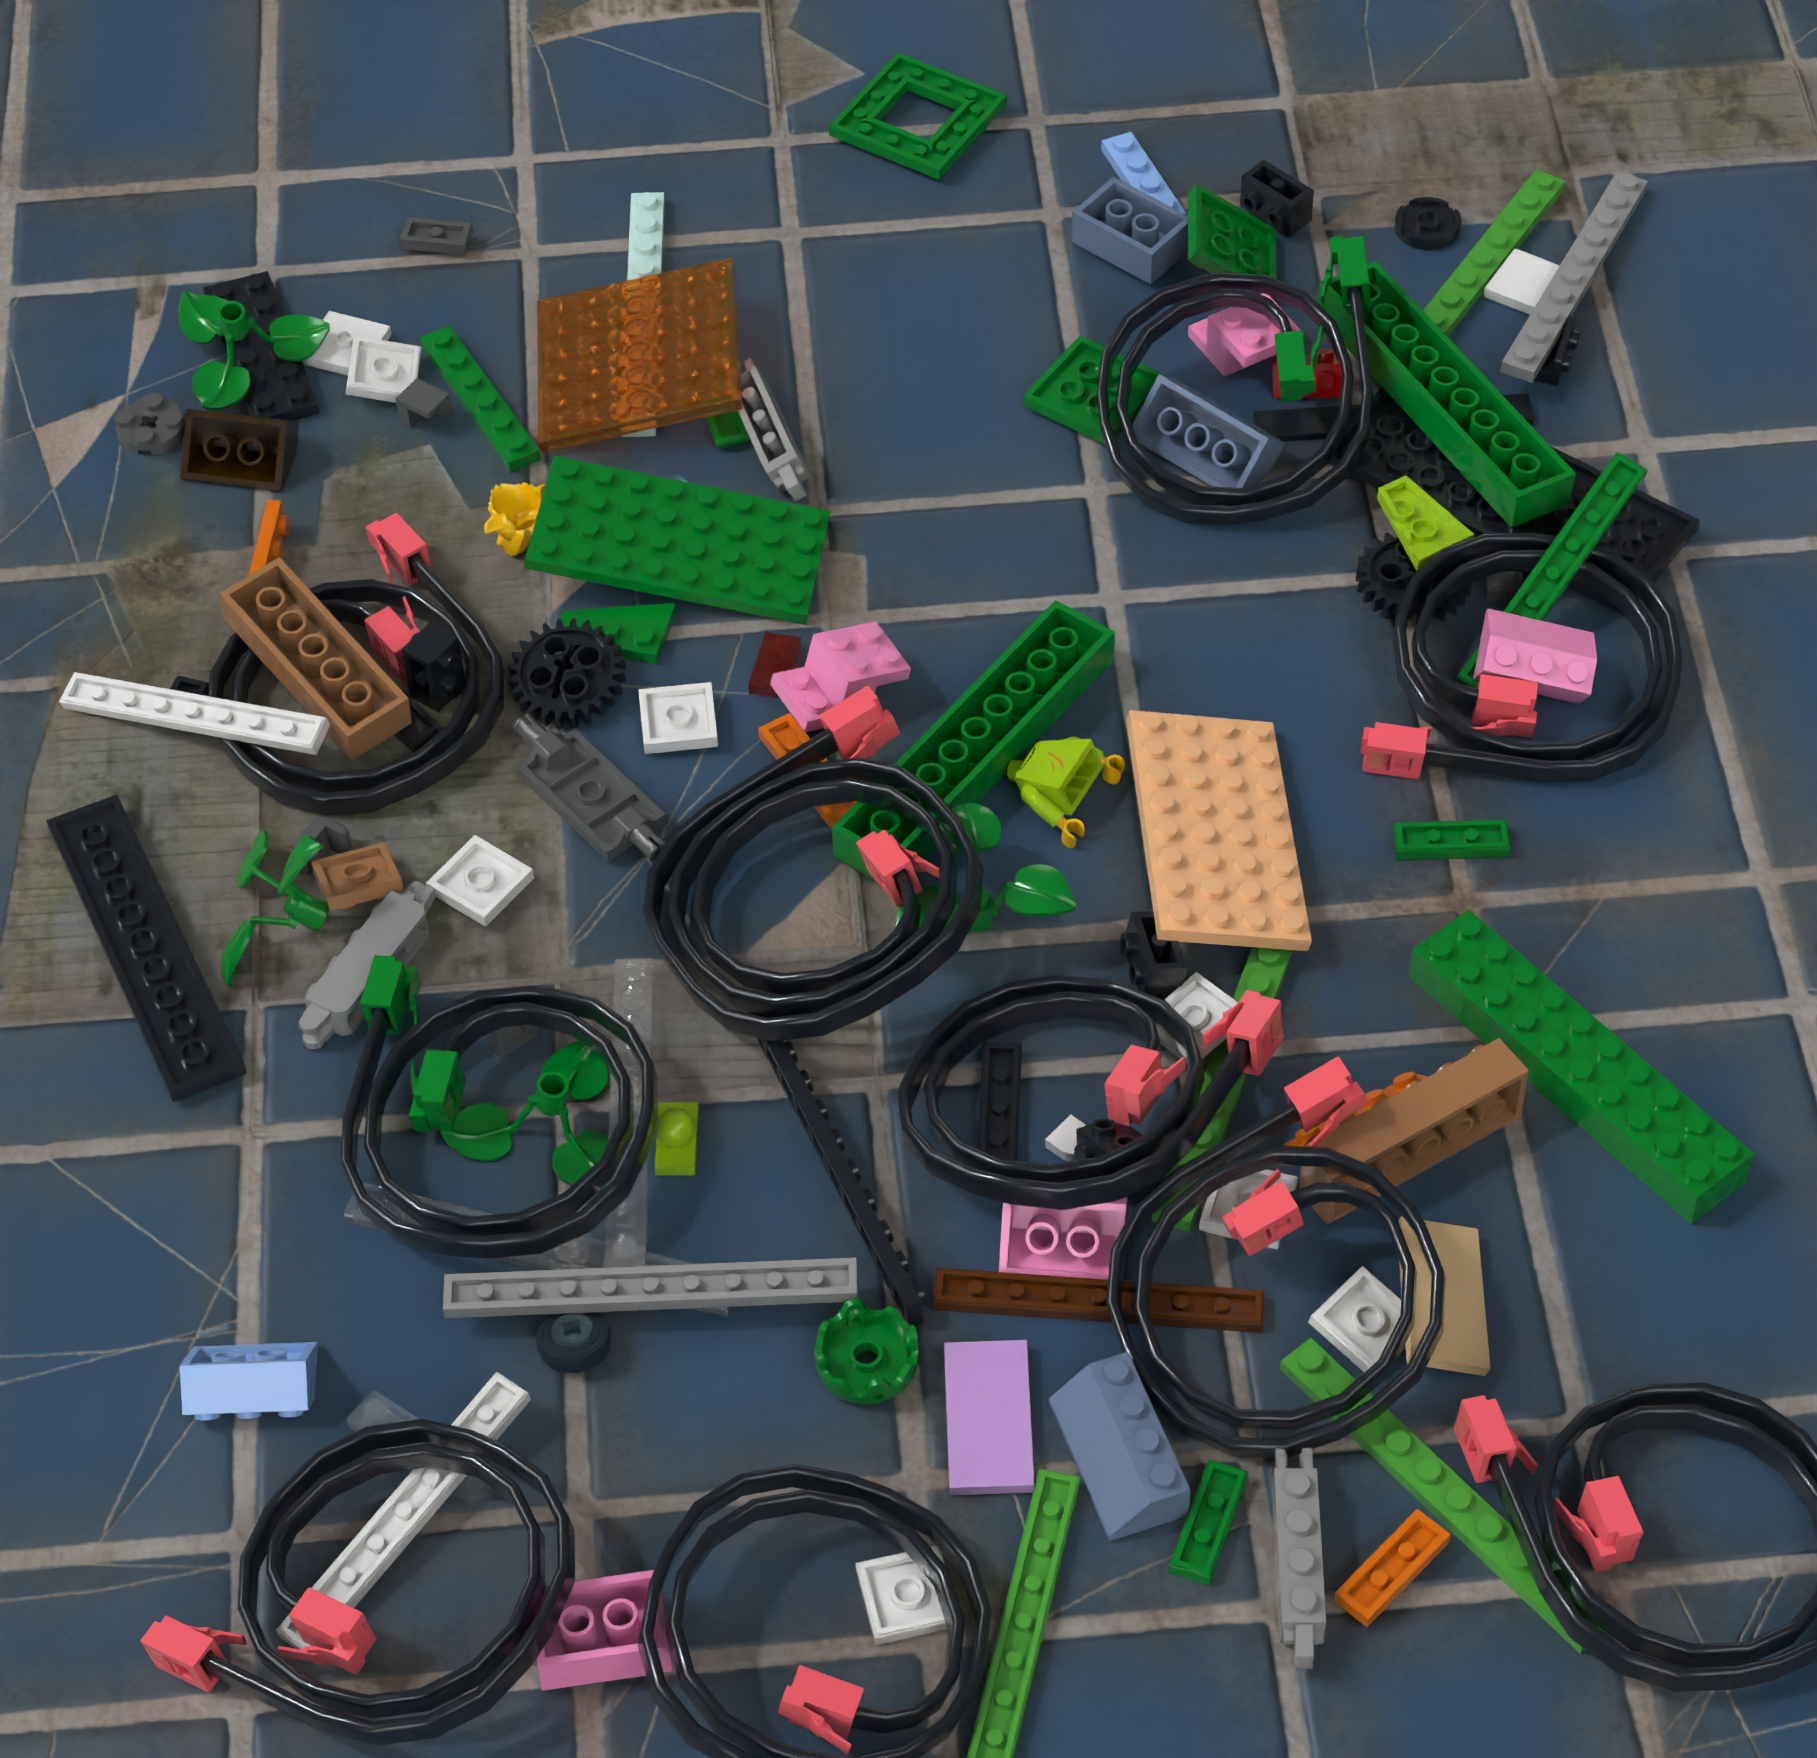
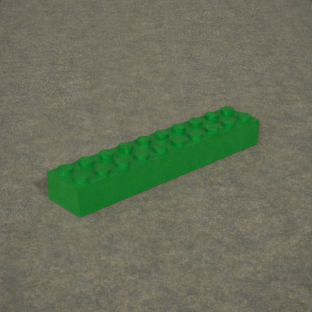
(1454, 402)
(990, 725)
(1582, 1067)

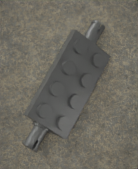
(589, 791)

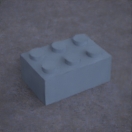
(1131, 230)

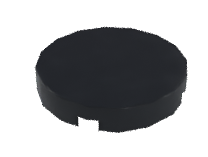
(1427, 224)

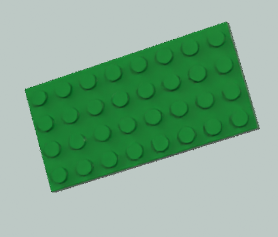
(678, 540)

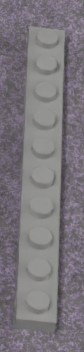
(1573, 277)
(650, 1287)

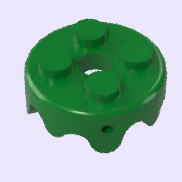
(862, 1330)

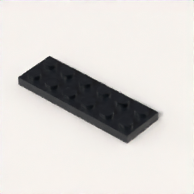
(277, 385)

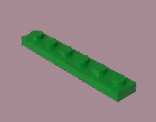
(480, 399)

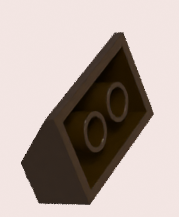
(238, 449)

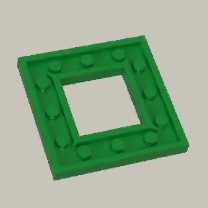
(862, 124)

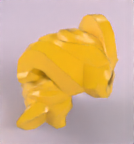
(513, 515)

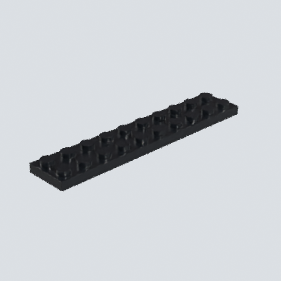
(146, 949)

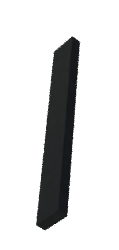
(1318, 421)

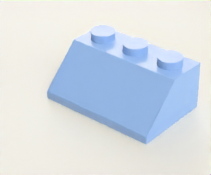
(248, 1380)

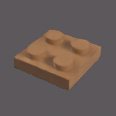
(357, 876)

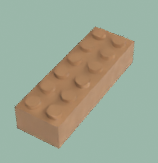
(315, 658)
(1426, 1121)

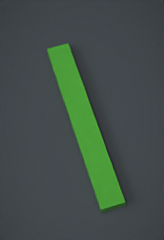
(1025, 1616)

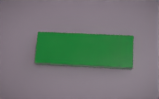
(1451, 839)
(1208, 1522)

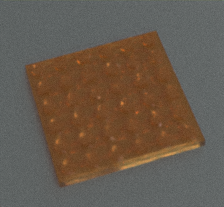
(638, 355)

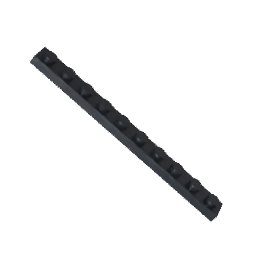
(845, 1177)

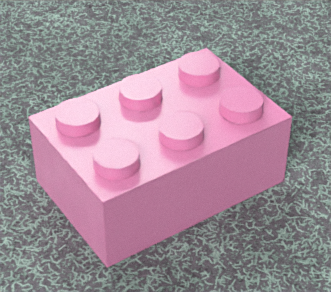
(601, 1633)

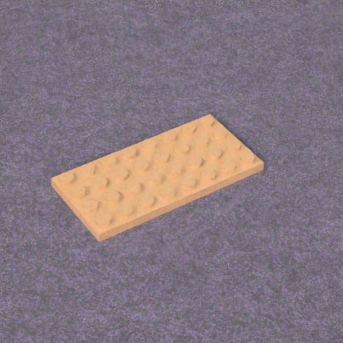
(1217, 831)

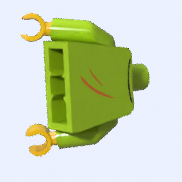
(1059, 776)

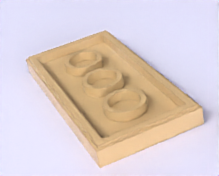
(1465, 1335)

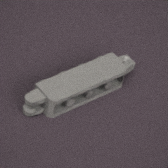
(771, 434)
(393, 929)
(1298, 1556)

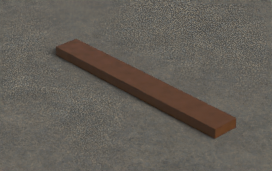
(1086, 1300)

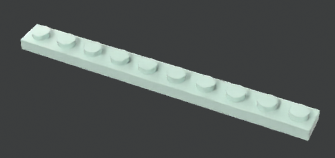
(645, 246)

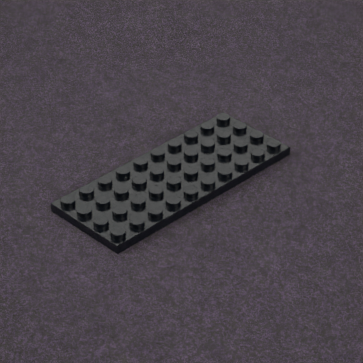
(1643, 533)

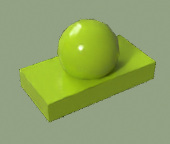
(676, 1139)

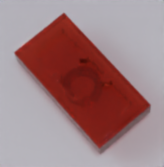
(775, 655)

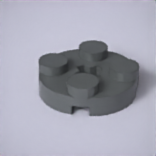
(151, 409)

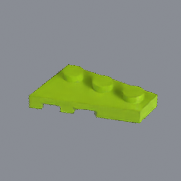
(1419, 520)

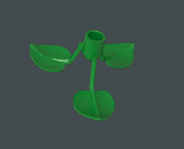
(206, 316)
(1036, 889)
(299, 905)
(573, 1071)

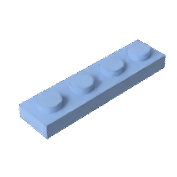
(1137, 169)

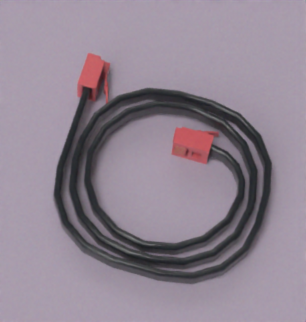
(833, 997)

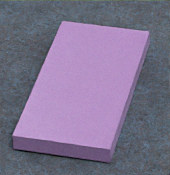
(988, 1417)

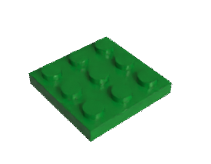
(1227, 237)
(1070, 390)

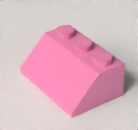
(1538, 651)
(1060, 1241)

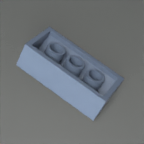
(1204, 436)
(1120, 1448)

